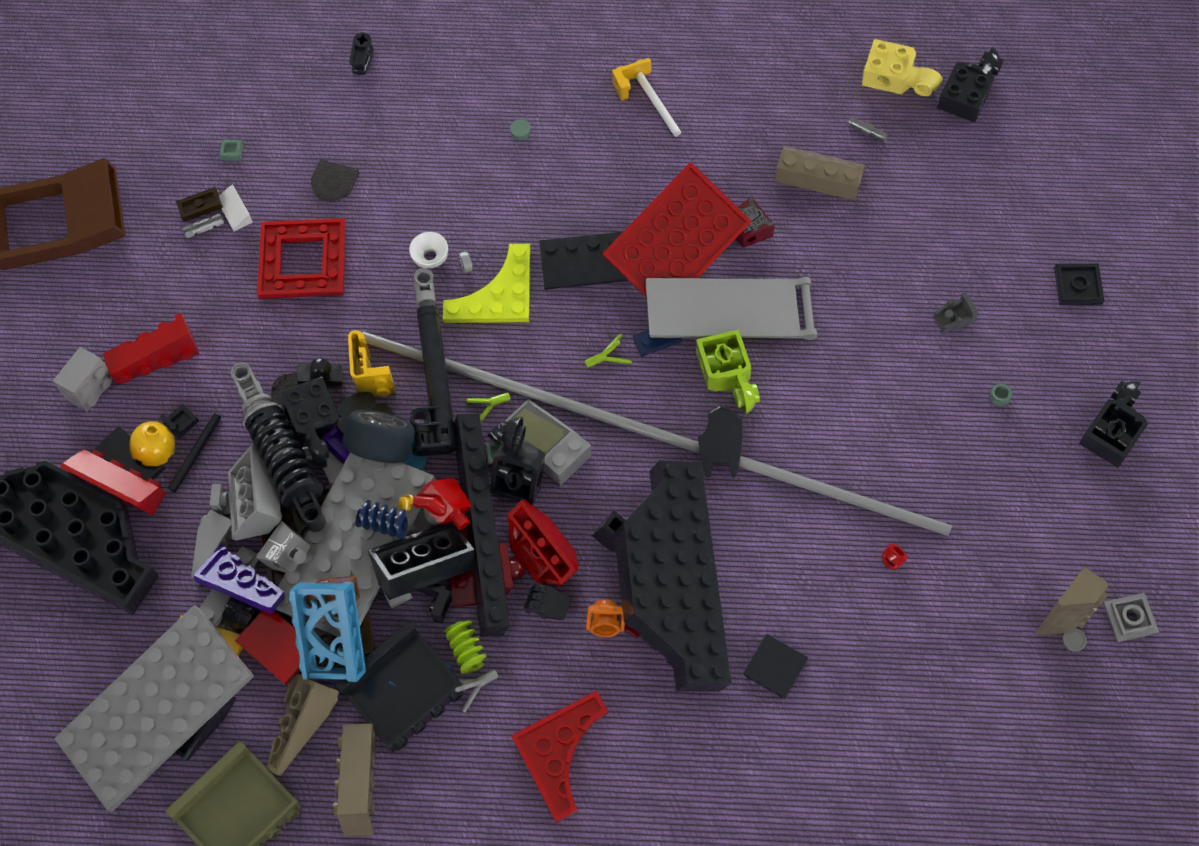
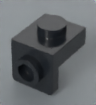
(180, 421)

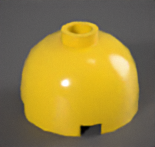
(152, 443)

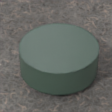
(520, 129)

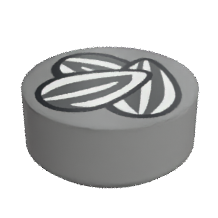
(464, 262)

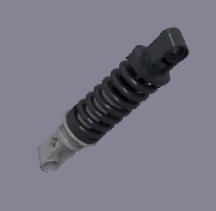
(279, 449)

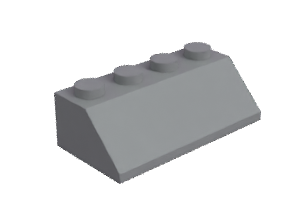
(252, 497)

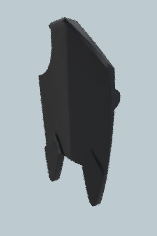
(721, 440)

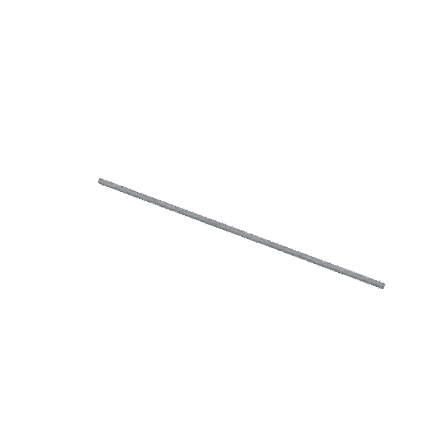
(665, 436)

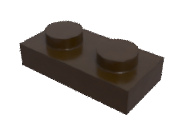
(199, 204)

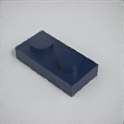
(648, 345)

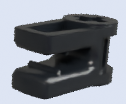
(361, 53)

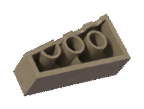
(355, 780)

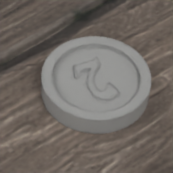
(1075, 640)

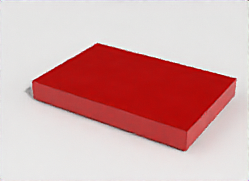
(273, 645)

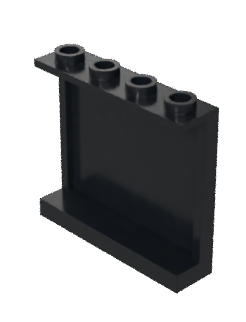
(421, 689)

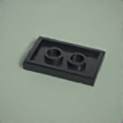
(116, 447)

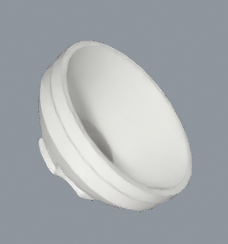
(426, 243)

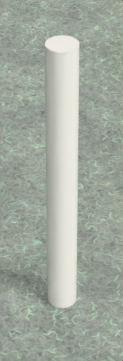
(658, 104)

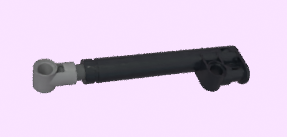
(438, 428)

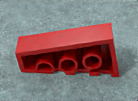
(151, 351)

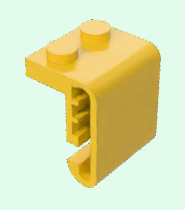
(365, 378)

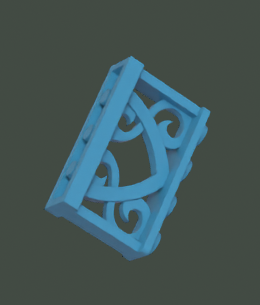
(310, 643)

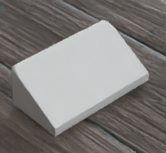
(234, 209)

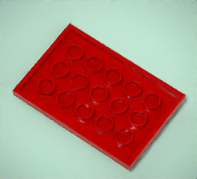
(677, 232)

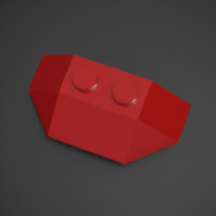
(540, 545)

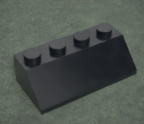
(578, 261)
(421, 559)

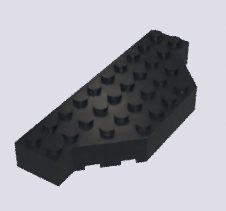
(73, 533)
(672, 578)

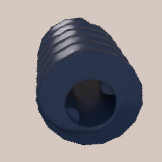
(382, 520)

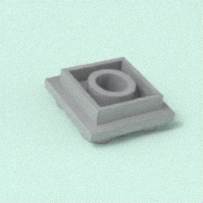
(1123, 627)

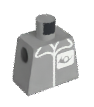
(284, 549)

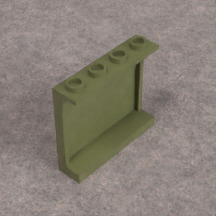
(235, 803)

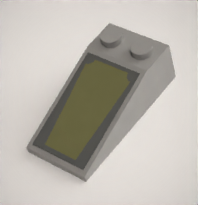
(563, 446)

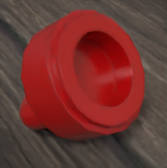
(895, 555)

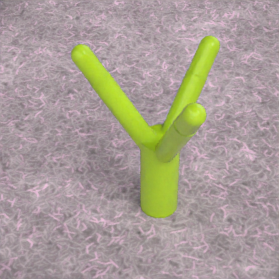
(602, 356)
(491, 401)

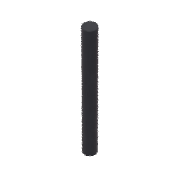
(192, 456)

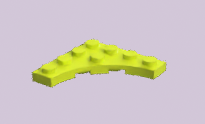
(502, 299)

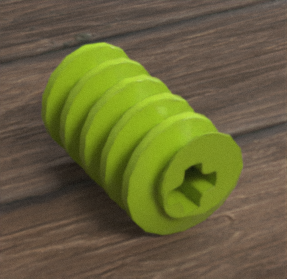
(465, 647)

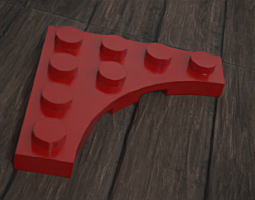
(549, 750)

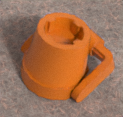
(604, 619)

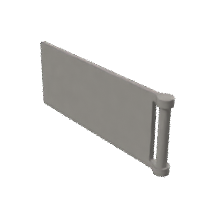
(723, 305)

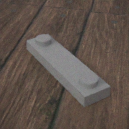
(215, 602)

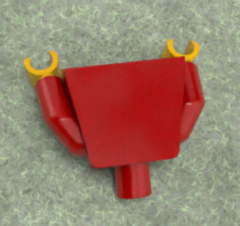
(442, 500)

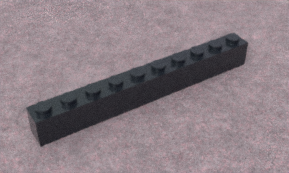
(481, 530)

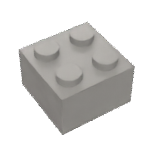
(83, 379)

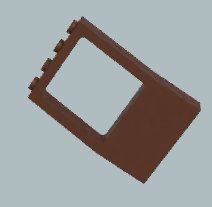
(90, 211)

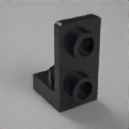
(440, 605)

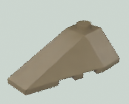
(306, 710)

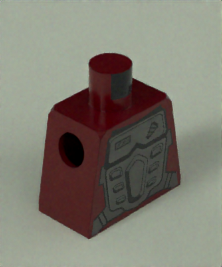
(760, 227)

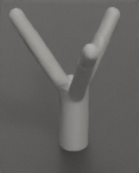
(479, 682)

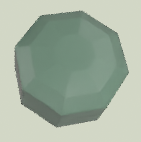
(1000, 394)

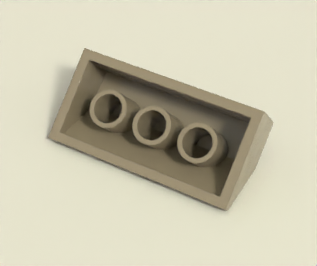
(819, 173)
(1076, 604)

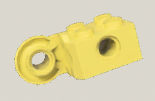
(893, 70)

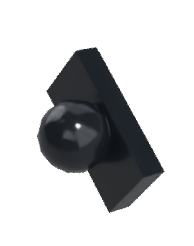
(320, 368)

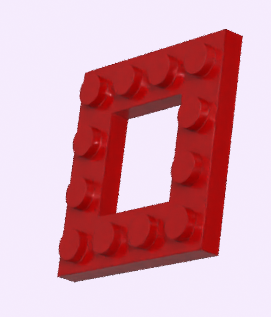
(328, 283)

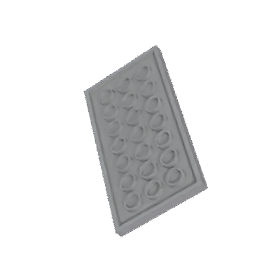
(341, 546)
(153, 708)

